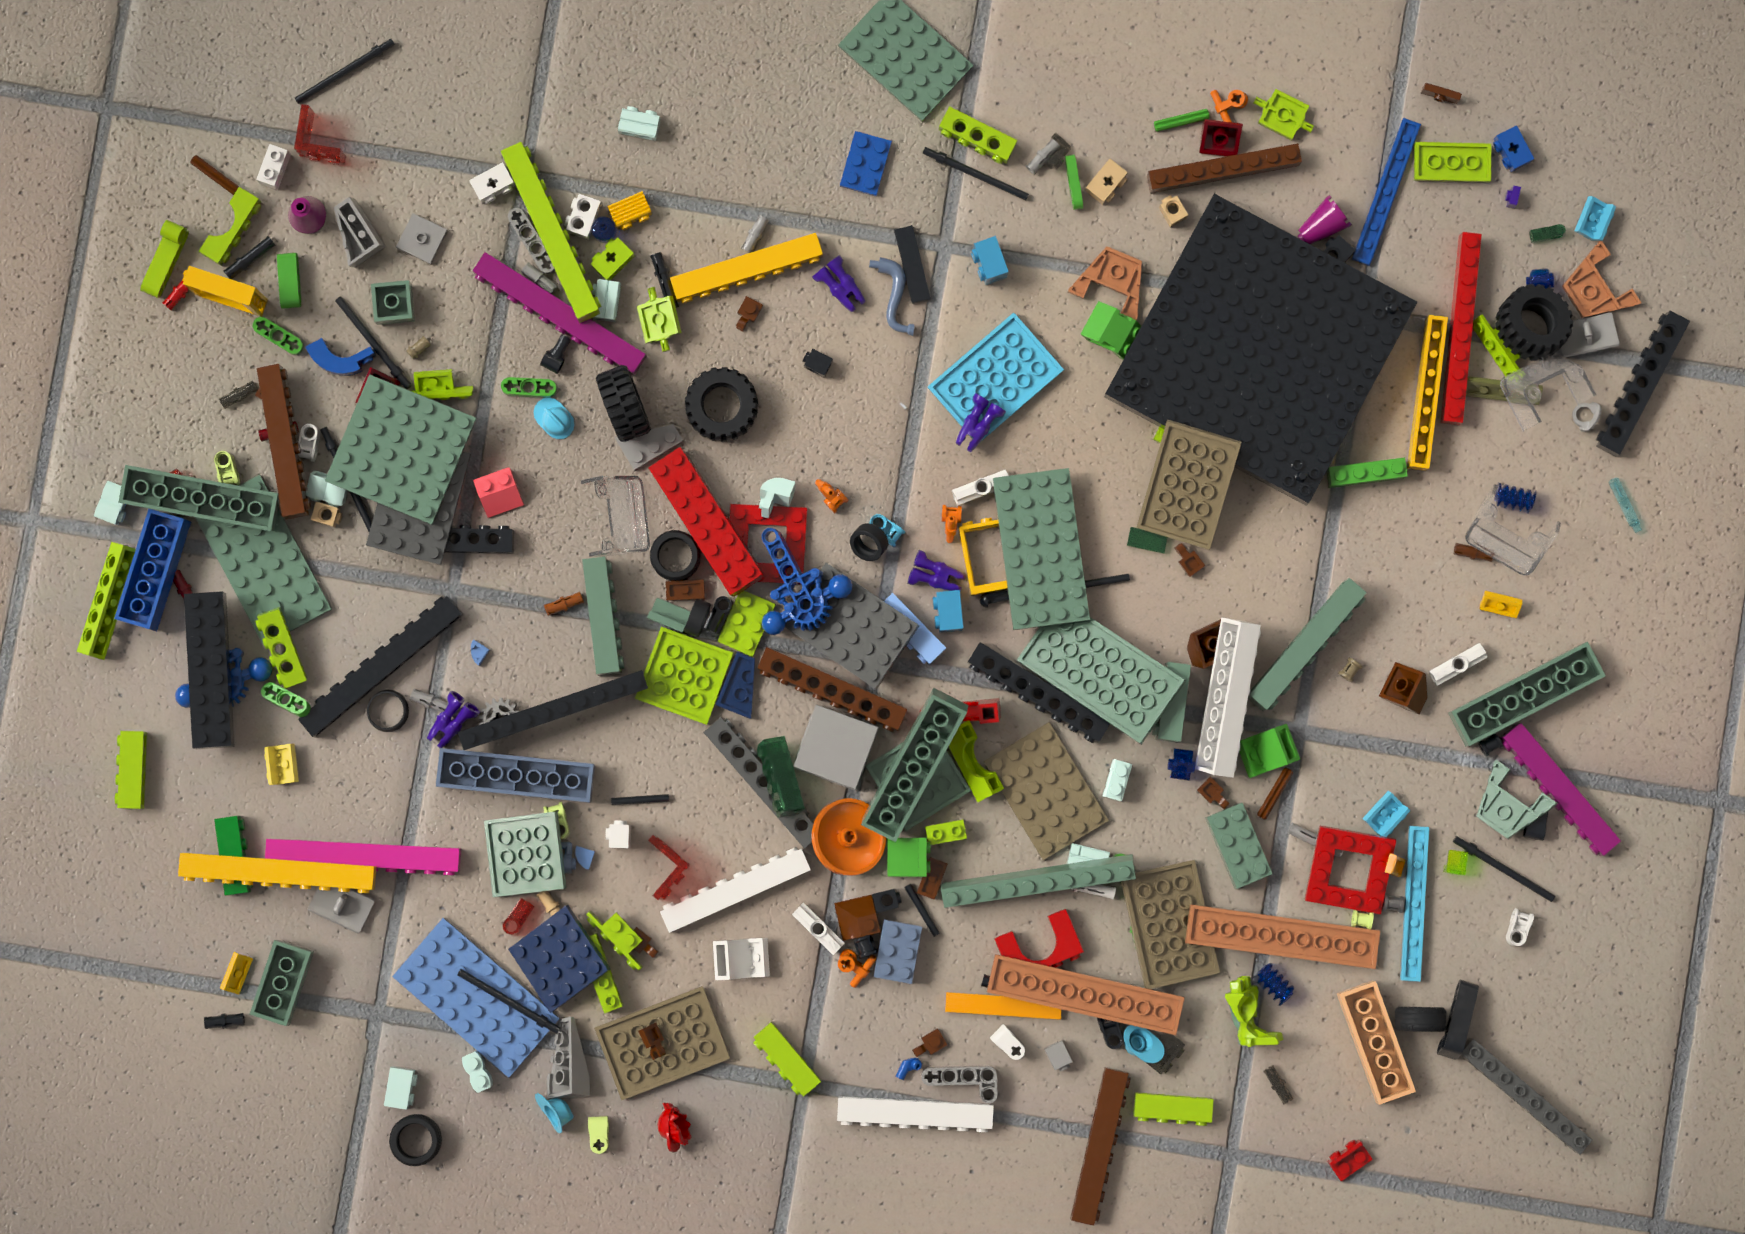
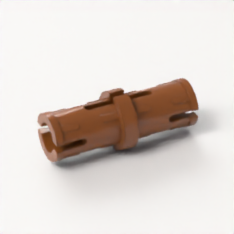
(564, 603)

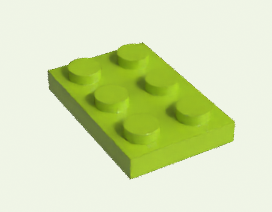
(744, 623)

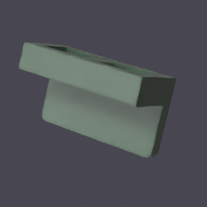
(669, 615)

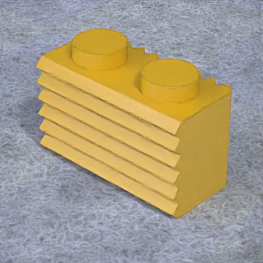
(630, 210)

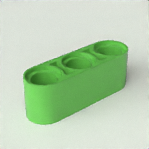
(289, 280)

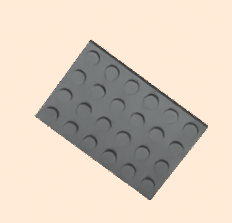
(415, 538)
(860, 633)

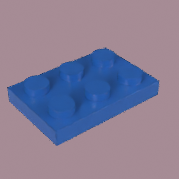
(865, 163)

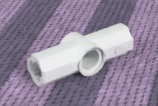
(970, 492)
(1468, 658)
(827, 938)

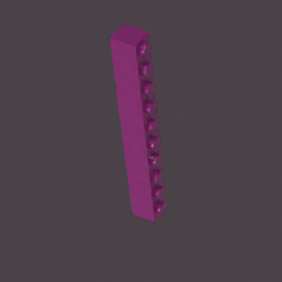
(558, 313)

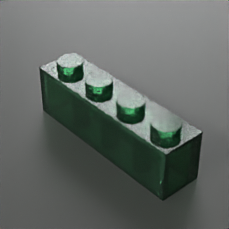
(780, 776)

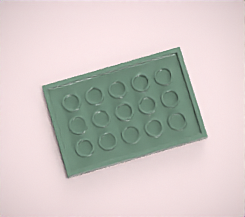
(905, 56)

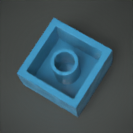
(990, 260)
(949, 611)

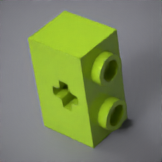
(610, 269)
(946, 832)

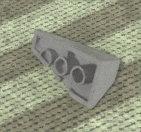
(569, 1070)

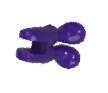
(847, 284)
(978, 429)
(941, 576)
(449, 726)

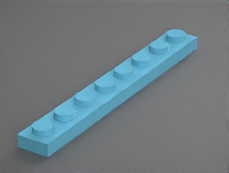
(1414, 903)

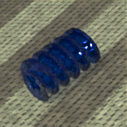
(1515, 497)
(1274, 983)

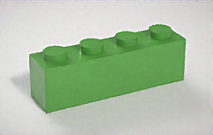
(1366, 472)

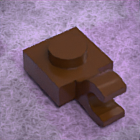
(748, 311)
(1190, 561)
(1211, 791)
(644, 945)
(651, 1038)
(932, 1042)

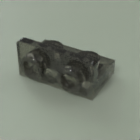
(1172, 1048)

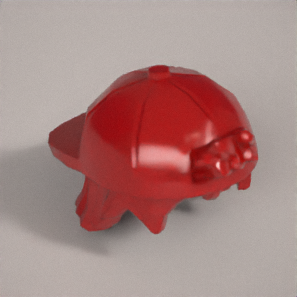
(673, 1127)

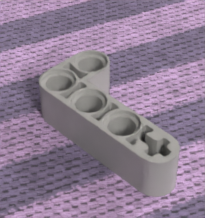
(959, 1080)

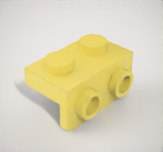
(281, 764)

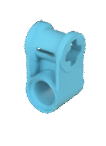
(889, 528)

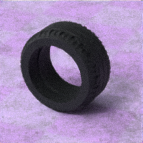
(675, 535)
(1420, 1019)
(394, 1140)

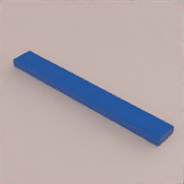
(1386, 192)

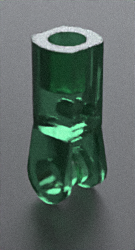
(1547, 233)

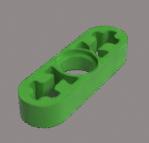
(1074, 183)
(269, 324)
(514, 391)
(277, 700)

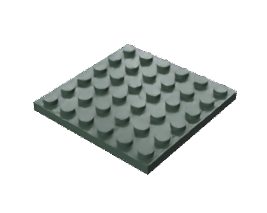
(400, 449)

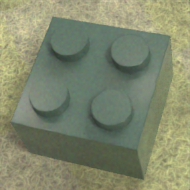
(392, 302)

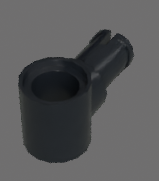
(554, 359)

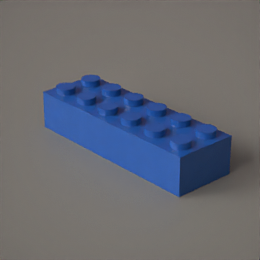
(152, 570)

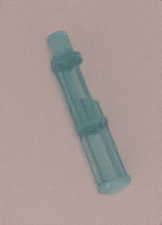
(1625, 504)

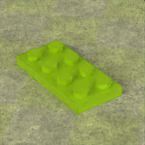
(1452, 162)

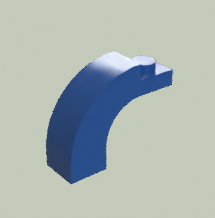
(337, 365)

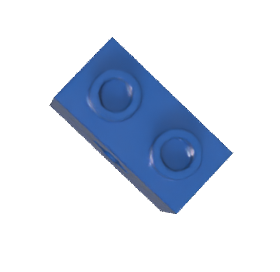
(1513, 139)

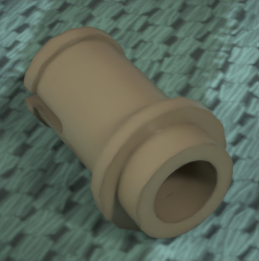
(418, 347)

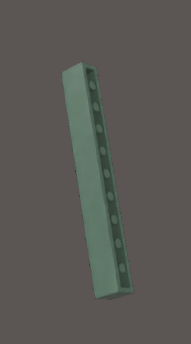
(1038, 880)

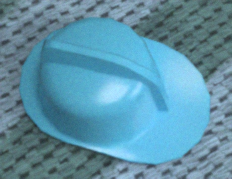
(554, 418)
(1143, 1044)
(556, 1111)

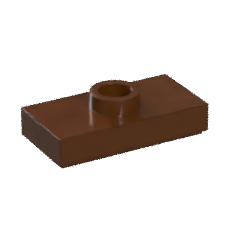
(1441, 94)

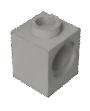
(1058, 1056)

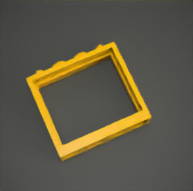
(225, 291)
(967, 527)

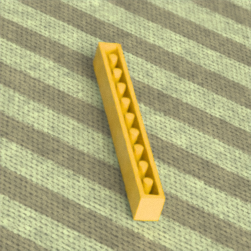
(277, 871)

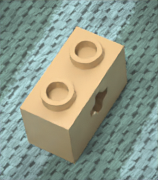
(1109, 171)

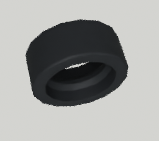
(862, 550)
(697, 617)

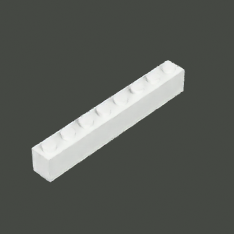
(735, 890)
(915, 1113)

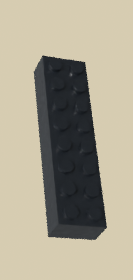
(209, 670)

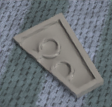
(650, 446)

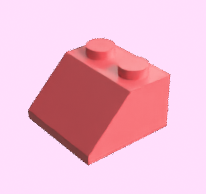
(498, 492)

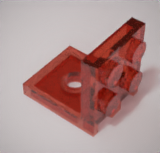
(314, 152)
(676, 876)

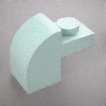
(775, 491)

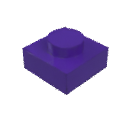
(1512, 196)

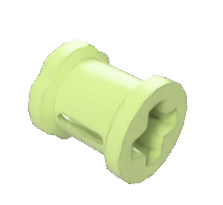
(1362, 919)

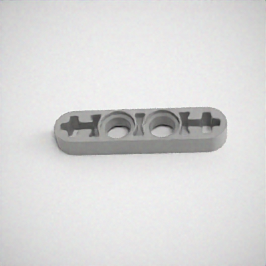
(529, 242)

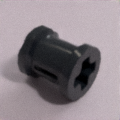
(1490, 744)

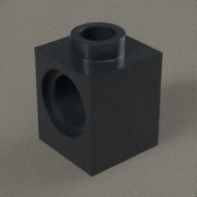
(817, 362)
(877, 898)

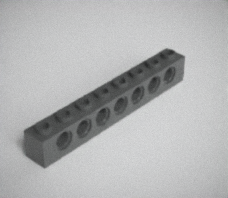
(714, 734)
(1525, 1096)

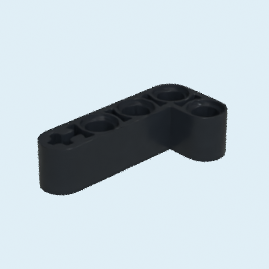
(1459, 1020)

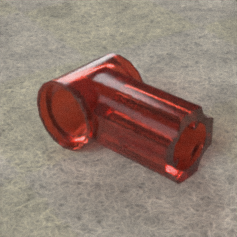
(519, 915)

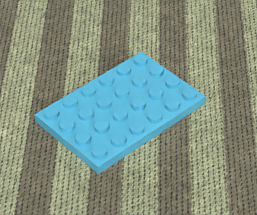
(1003, 368)

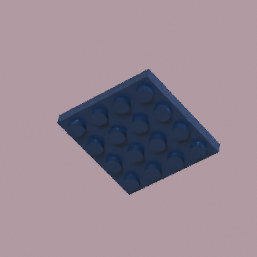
(559, 959)

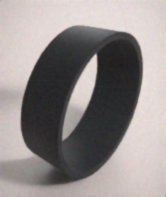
(405, 712)

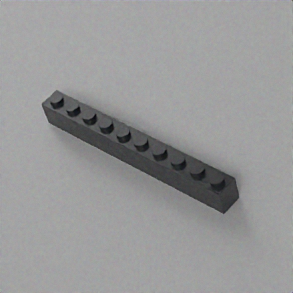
(380, 666)
(552, 710)

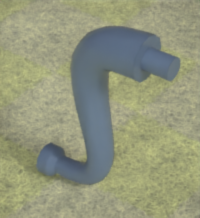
(895, 270)

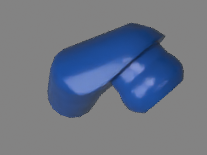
(908, 1065)

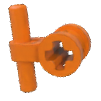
(1222, 107)
(834, 498)
(951, 517)
(855, 966)

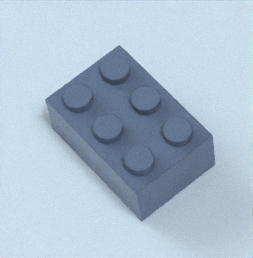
(897, 951)

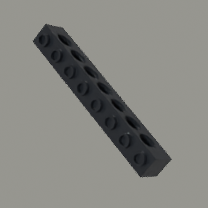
(1677, 326)
(983, 652)

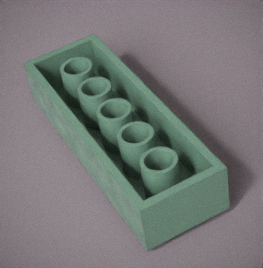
(602, 616)

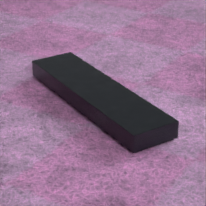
(912, 264)

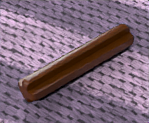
(214, 174)
(1275, 793)

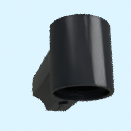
(717, 616)

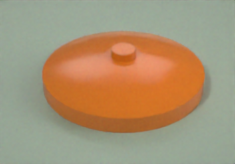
(843, 842)

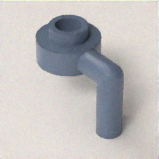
(569, 861)

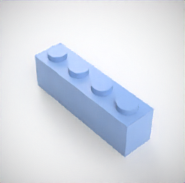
(923, 640)

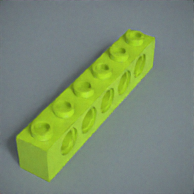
(100, 620)

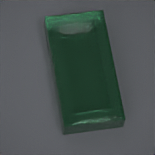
(1146, 540)

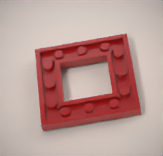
(792, 517)
(1334, 838)

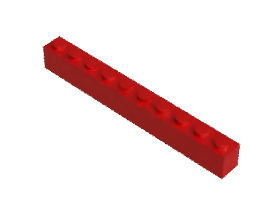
(1460, 328)

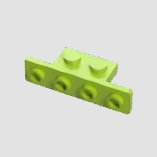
(1490, 339)
(439, 385)
(620, 934)

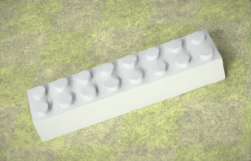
(1227, 697)

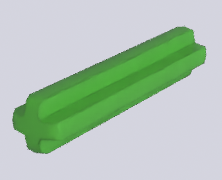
(1181, 120)

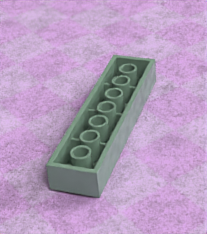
(199, 498)
(1304, 646)
(1526, 694)
(914, 764)

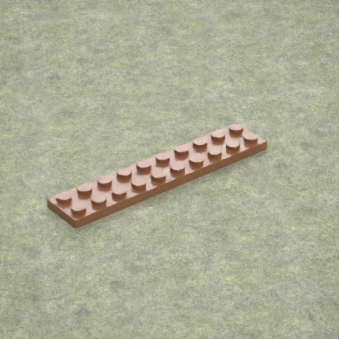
(1282, 936)
(1085, 994)

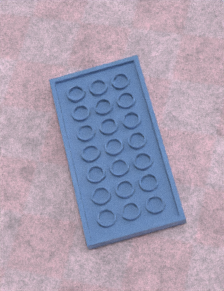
(479, 1018)

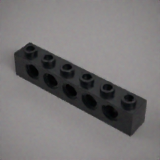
(503, 546)

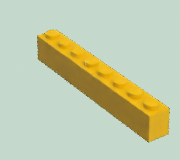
(747, 267)
(1427, 392)

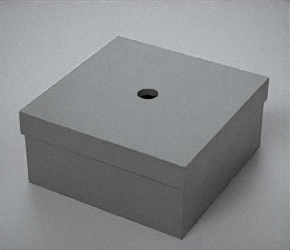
(835, 747)

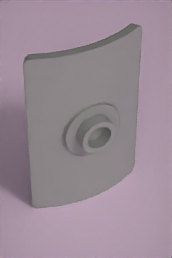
(1591, 335)
(342, 908)

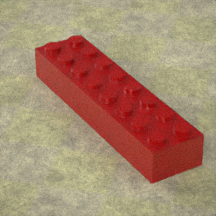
(706, 522)

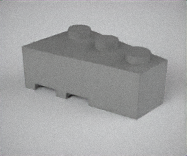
(358, 234)

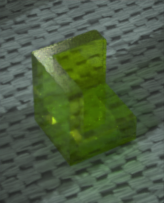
(1456, 862)

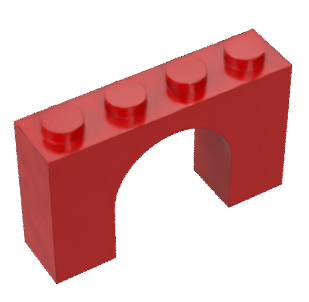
(983, 710)
(1066, 942)

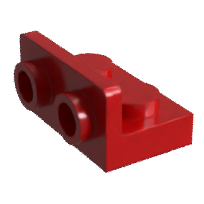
(1349, 1160)

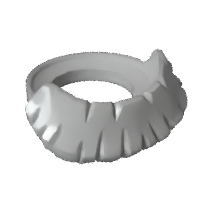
(1588, 425)

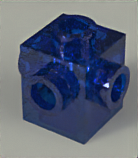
(1181, 764)

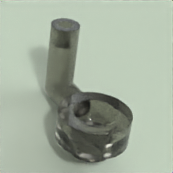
(1057, 159)

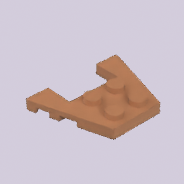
(1114, 272)
(1589, 290)

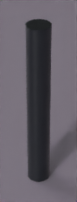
(640, 799)
(922, 910)

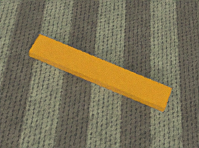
(997, 1006)

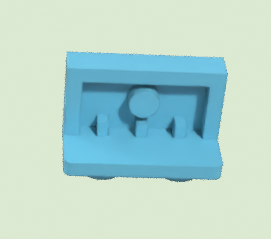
(1595, 219)
(1386, 814)

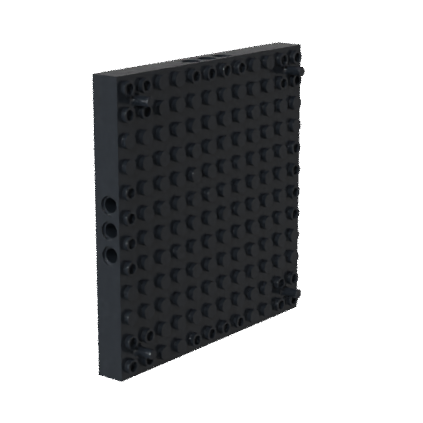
(1262, 347)

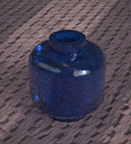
(606, 235)
(1541, 277)

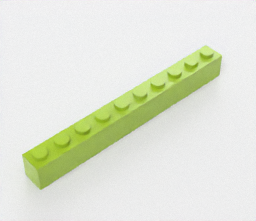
(550, 232)

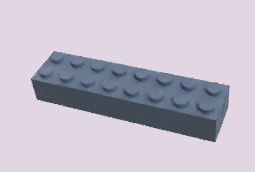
(515, 775)

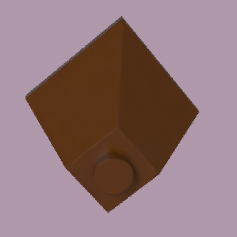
(1203, 645)
(1406, 688)
(857, 917)

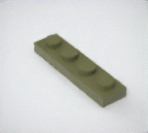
(1487, 388)

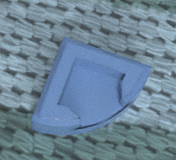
(478, 652)
(584, 856)

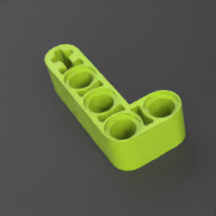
(165, 258)

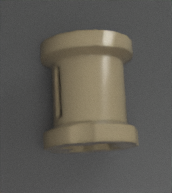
(1350, 670)

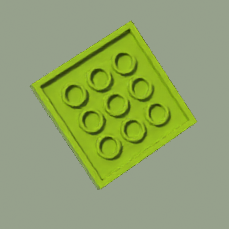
(684, 675)

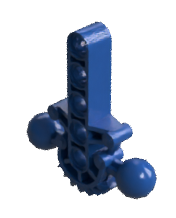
(774, 621)
(258, 670)

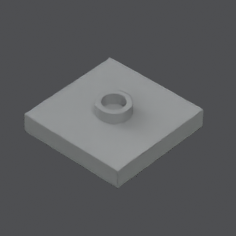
(421, 238)

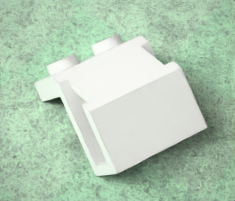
(741, 958)

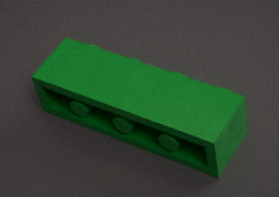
(231, 843)

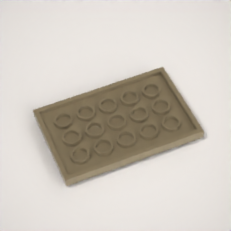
(1188, 484)
(1046, 791)
(1159, 918)
(689, 1036)

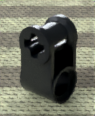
(1536, 829)
(865, 946)
(1109, 1029)

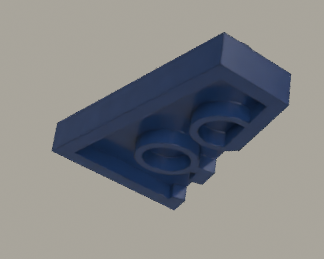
(738, 686)

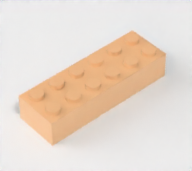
(1376, 1042)

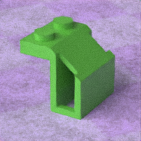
(1111, 329)
(1268, 750)
(908, 857)

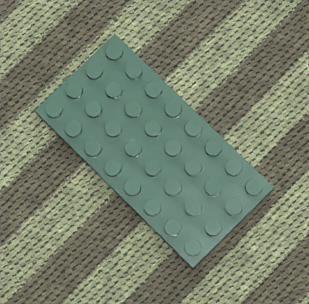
(1041, 549)
(266, 569)
(1103, 674)

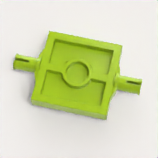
(1283, 114)
(659, 319)

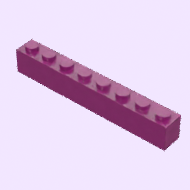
(1560, 789)

